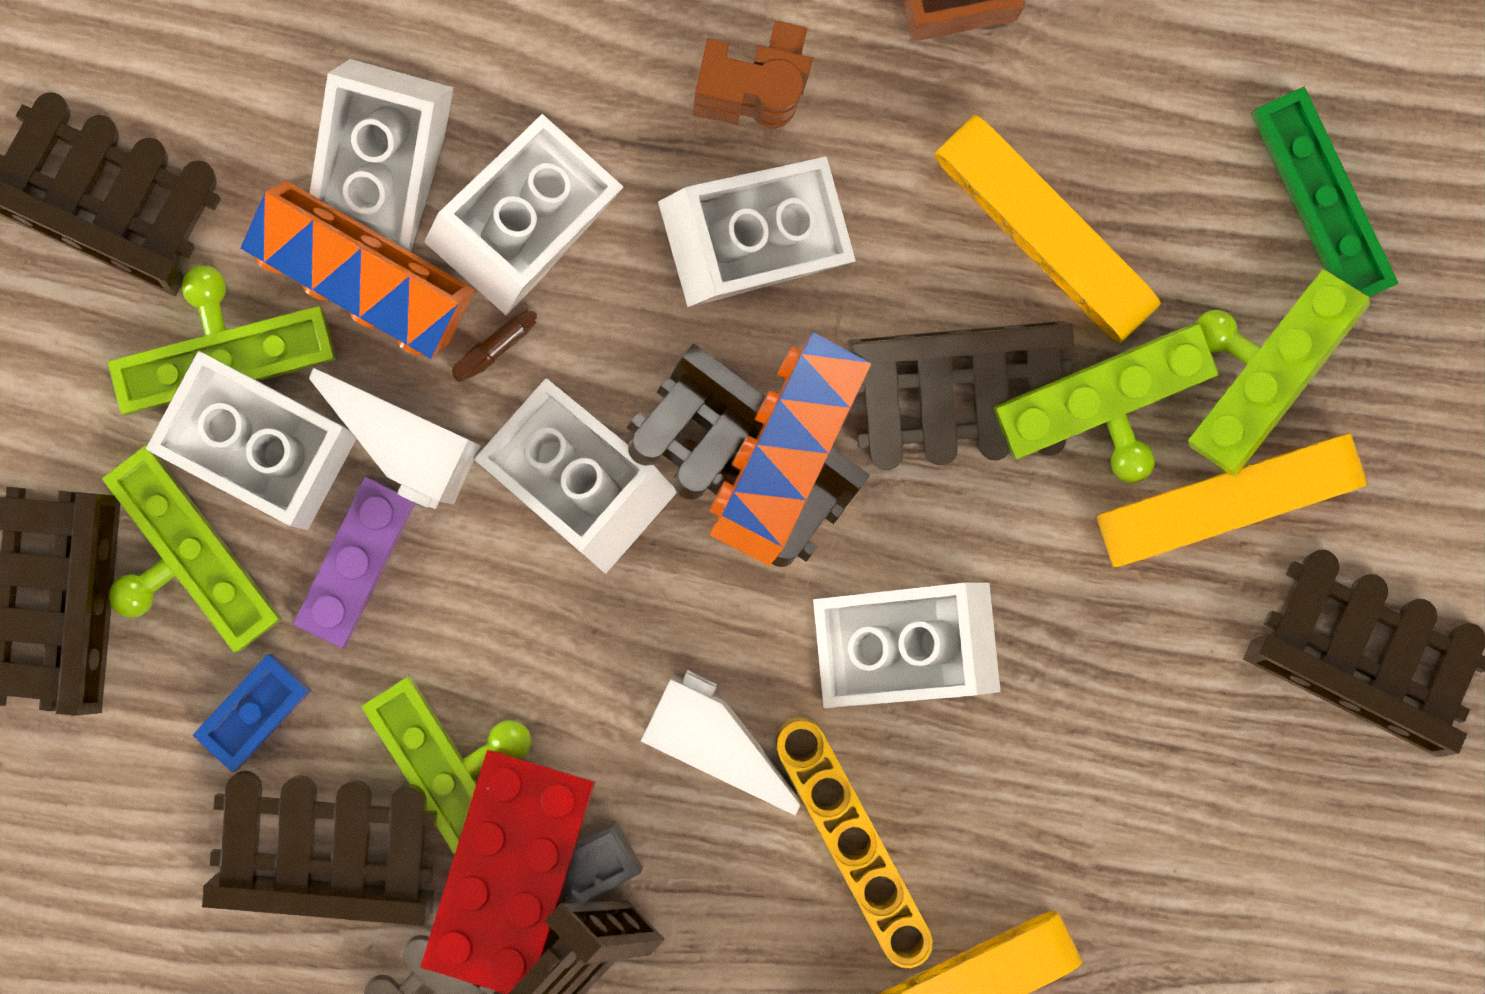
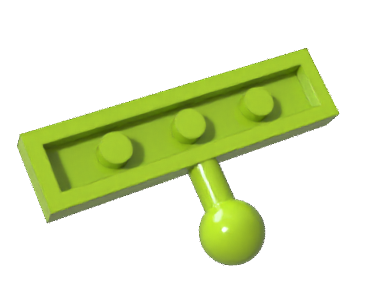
(255, 349)
(1274, 371)
(1106, 395)
(188, 551)
(430, 756)

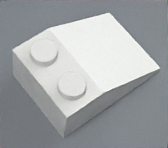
(380, 146)
(522, 214)
(755, 230)
(252, 441)
(407, 448)
(576, 475)
(906, 645)
(708, 735)

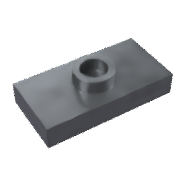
(600, 864)

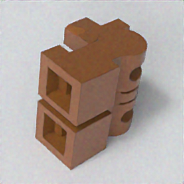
(760, 89)

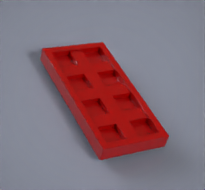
(507, 872)

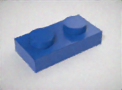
(252, 712)

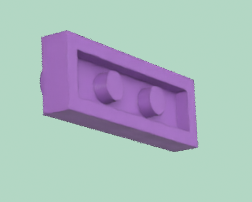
(354, 563)

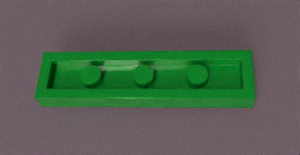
(1323, 193)

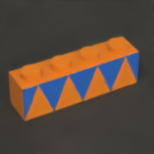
(356, 269)
(789, 450)

